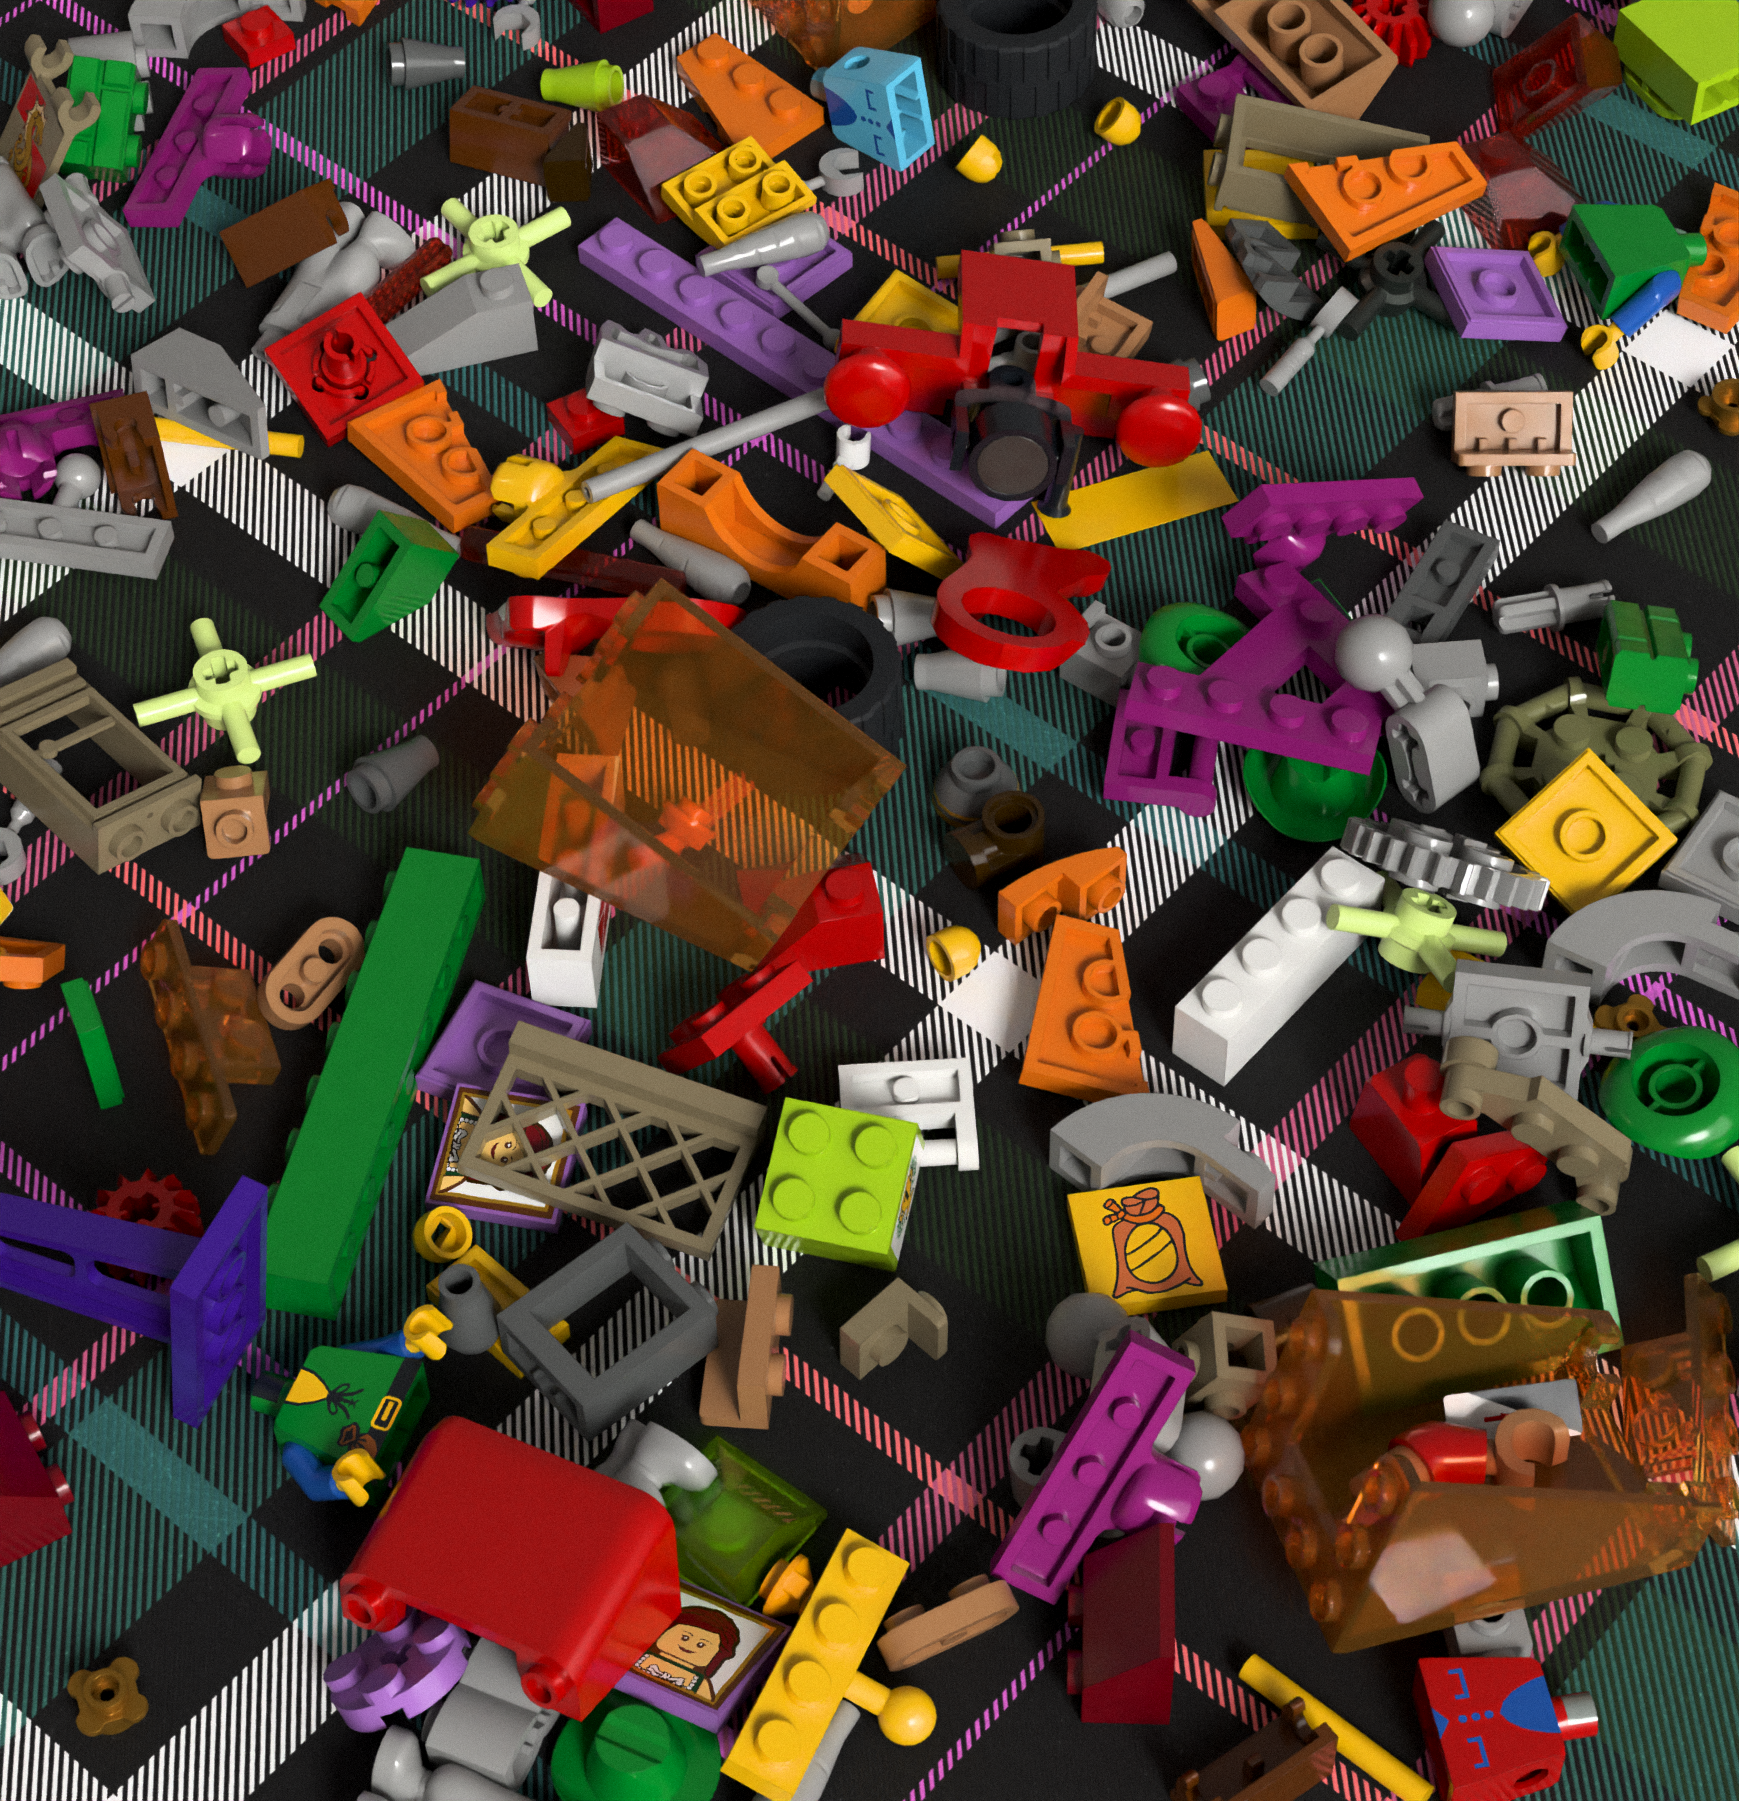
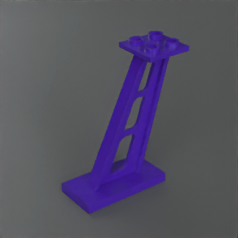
(211, 1305)

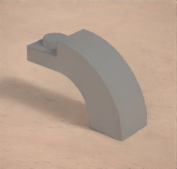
(173, 26)
(1646, 934)
(1162, 1138)

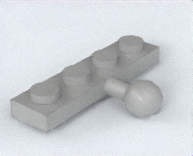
(82, 537)

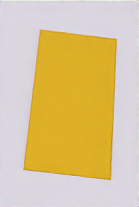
(1139, 502)

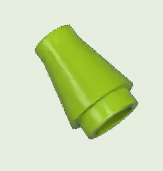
(585, 85)

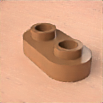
(308, 976)
(918, 1634)

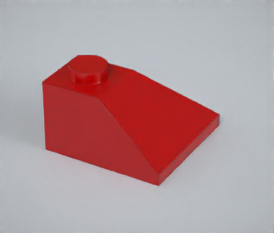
(837, 921)

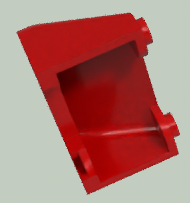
(524, 1555)

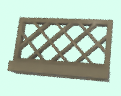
(633, 1090)

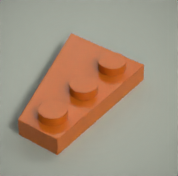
(1384, 197)
(427, 455)

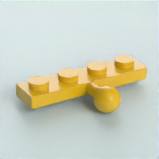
(821, 1669)

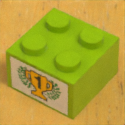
(840, 1184)

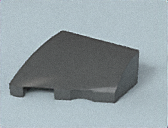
(1268, 264)

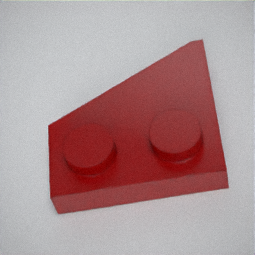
(1472, 1181)

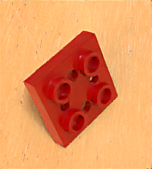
(342, 371)
(738, 1024)

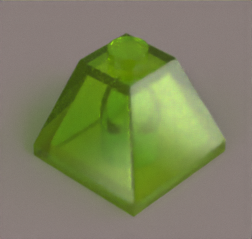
(738, 1524)

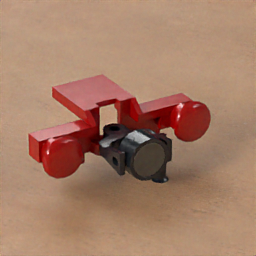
(1022, 424)

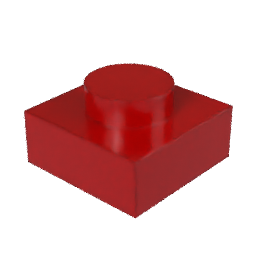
(258, 36)
(582, 423)

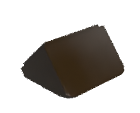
(569, 167)

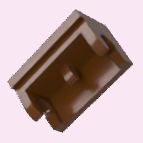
(505, 133)
(285, 232)
(133, 453)
(1267, 1766)

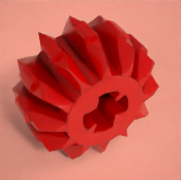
(1399, 25)
(153, 1204)

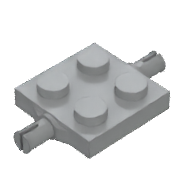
(95, 242)
(1531, 1017)

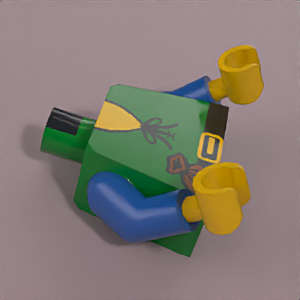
(1625, 264)
(353, 1409)

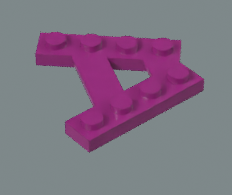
(1236, 693)

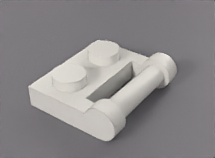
(921, 1092)

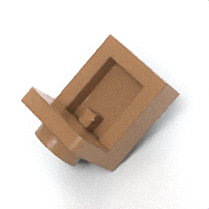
(235, 812)

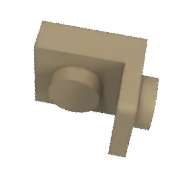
(885, 1324)

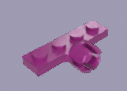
(200, 142)
(39, 434)
(1301, 515)
(1105, 1472)

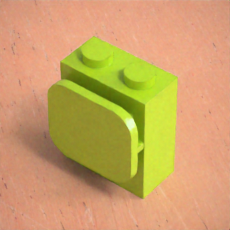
(1681, 55)

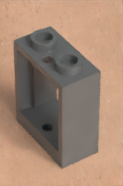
(600, 1402)

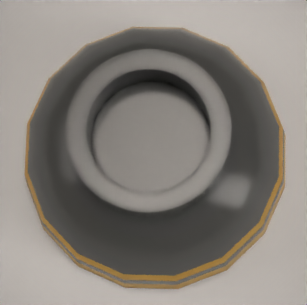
(969, 783)

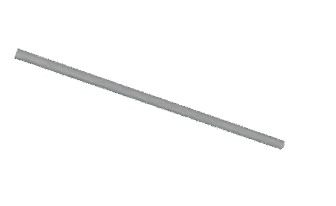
(809, 404)

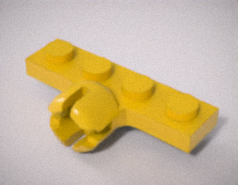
(549, 507)

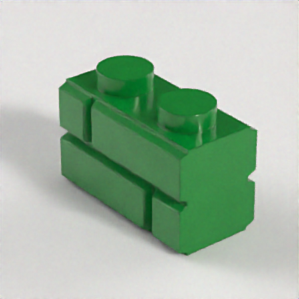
(109, 144)
(1645, 658)

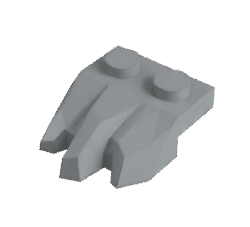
(646, 380)

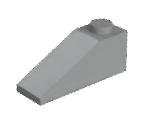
(468, 322)
(202, 390)

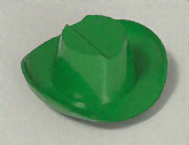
(1188, 636)
(1311, 798)
(1676, 1092)
(634, 1755)

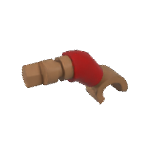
(1466, 1456)

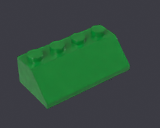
(1527, 1258)

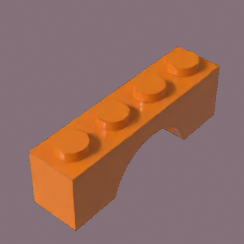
(715, 509)

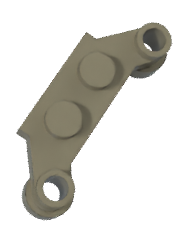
(1538, 1116)

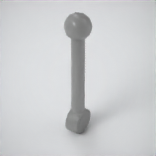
(767, 279)

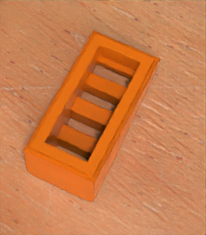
(1222, 283)

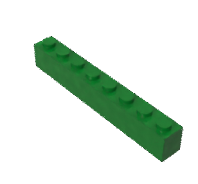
(368, 1080)

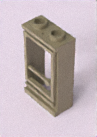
(1294, 134)
(120, 829)

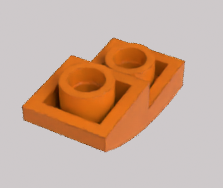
(1072, 885)

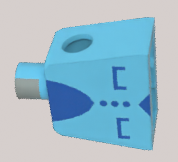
(878, 104)

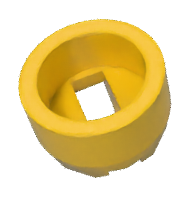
(1118, 122)
(981, 161)
(953, 951)
(451, 1242)

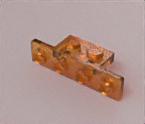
(210, 1032)
(1680, 1402)

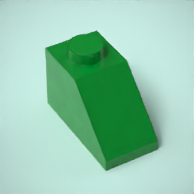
(388, 575)

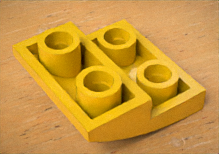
(736, 193)

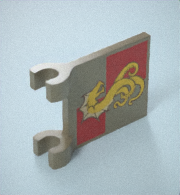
(43, 118)

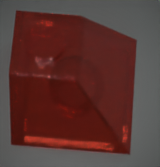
(1555, 78)
(648, 144)
(1522, 193)

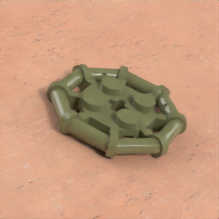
(1619, 745)

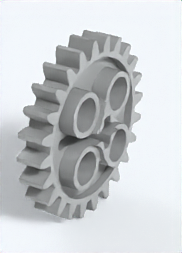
(1445, 863)

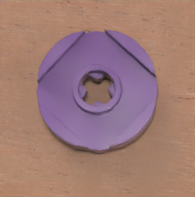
(397, 1671)

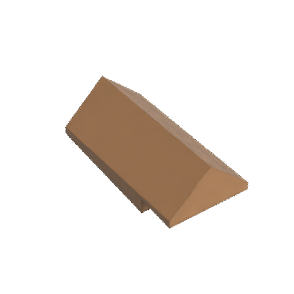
(1308, 49)

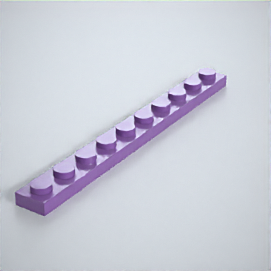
(775, 355)

